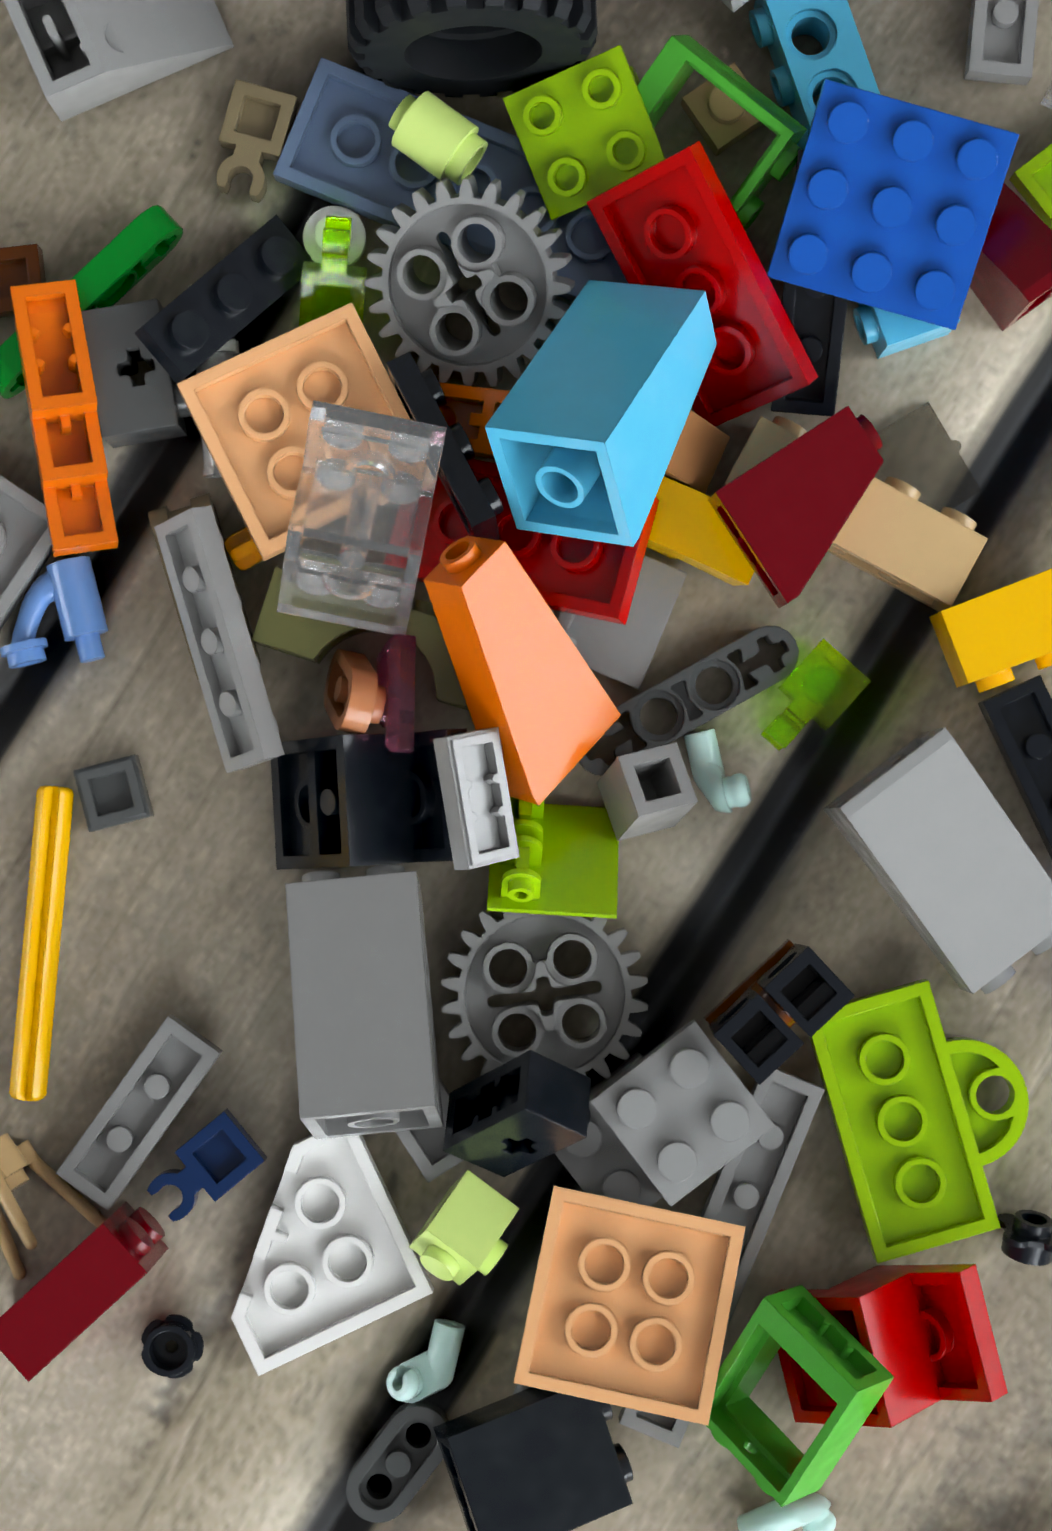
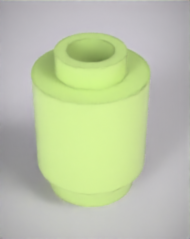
(437, 137)

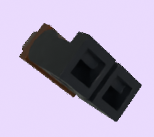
(760, 1011)

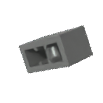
(125, 410)

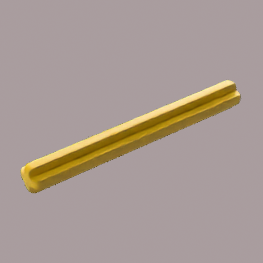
(41, 943)

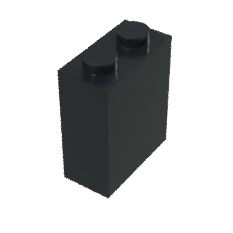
(535, 1463)

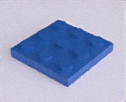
(891, 204)

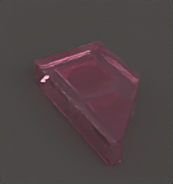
(397, 674)

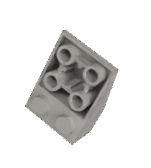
(111, 47)

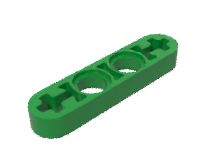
(106, 278)

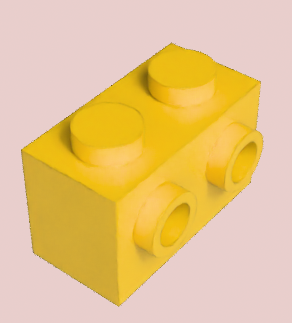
(998, 632)

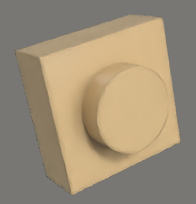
(718, 116)

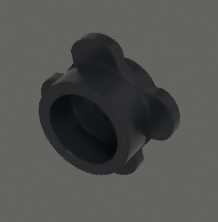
(1027, 1237)

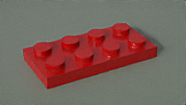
(683, 233)
(567, 571)

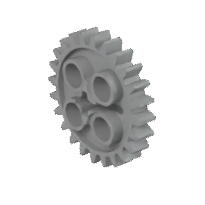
(519, 257)
(536, 940)

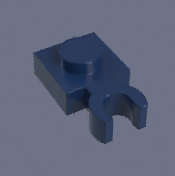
(213, 1160)

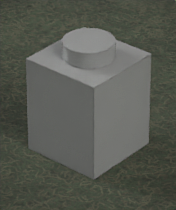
(647, 791)

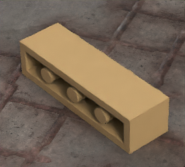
(889, 529)

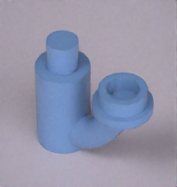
(79, 609)

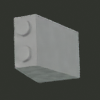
(949, 860)
(362, 1004)

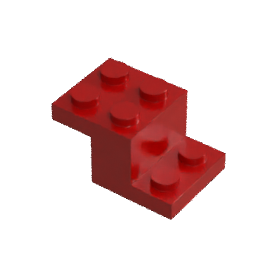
(922, 1327)

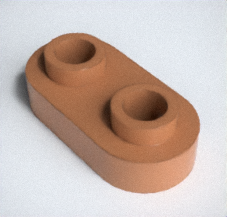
(353, 693)

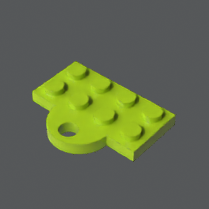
(914, 1119)

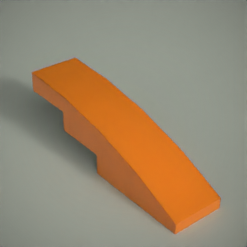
(64, 417)

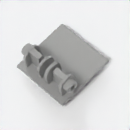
(627, 649)

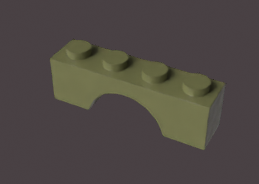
(316, 638)

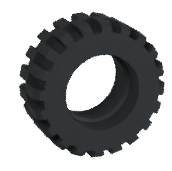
(469, 43)

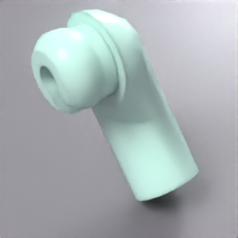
(709, 773)
(430, 1370)
(809, 1512)

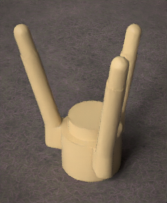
(12, 1176)

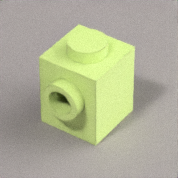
(465, 1231)

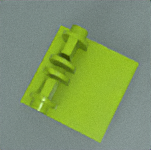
(584, 130)
(563, 863)

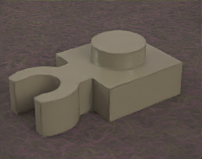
(256, 130)

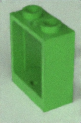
(669, 74)
(830, 1358)

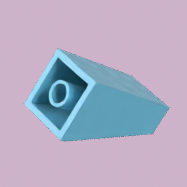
(602, 410)

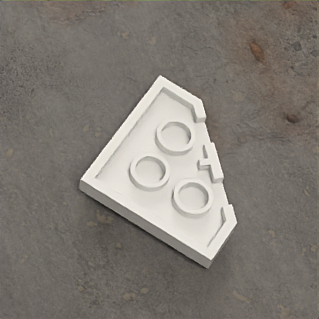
(326, 1255)

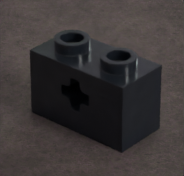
(517, 1114)

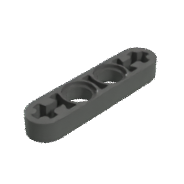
(688, 705)

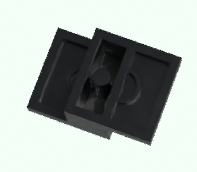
(358, 803)

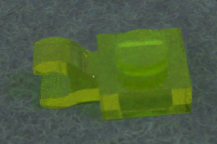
(332, 282)
(819, 691)

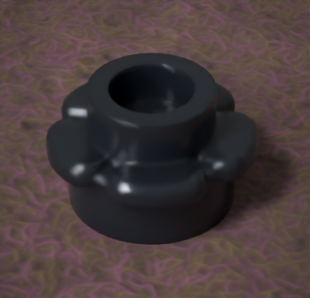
(159, 1358)

